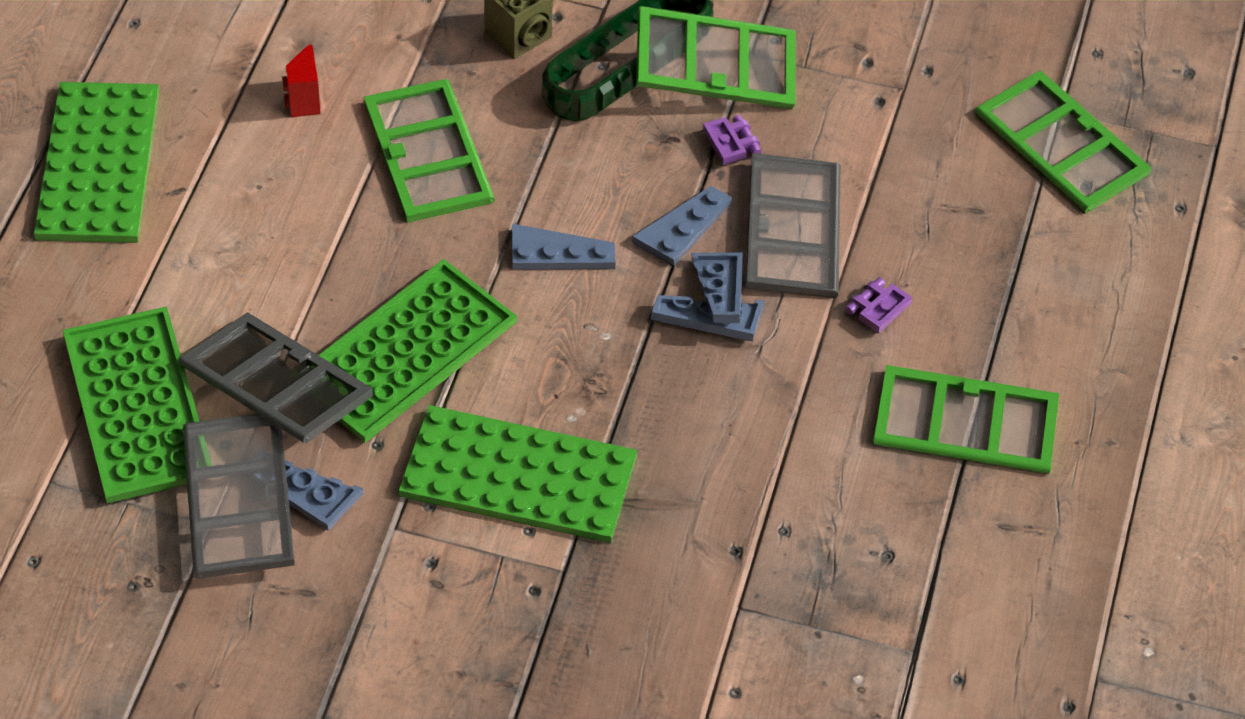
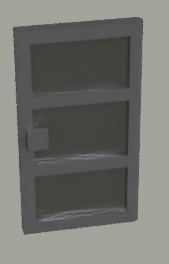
(276, 377)

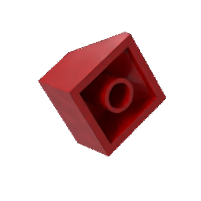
(302, 85)

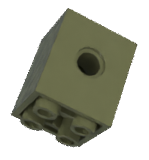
(518, 23)

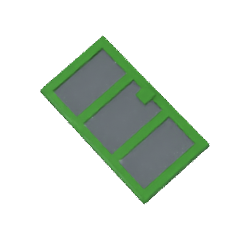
(716, 57)
(1063, 141)
(428, 150)
(967, 419)

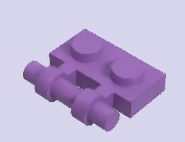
(726, 142)
(884, 309)

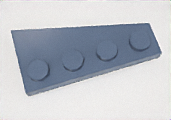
(682, 227)
(555, 250)
(721, 284)
(696, 315)
(319, 497)

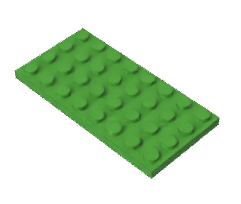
(97, 162)
(416, 344)
(133, 401)
(518, 473)

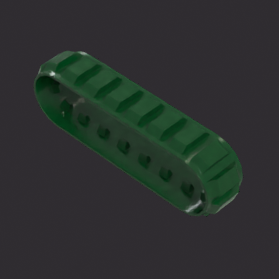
(589, 102)

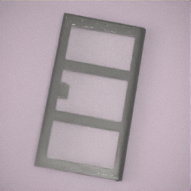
(793, 226)
(237, 496)

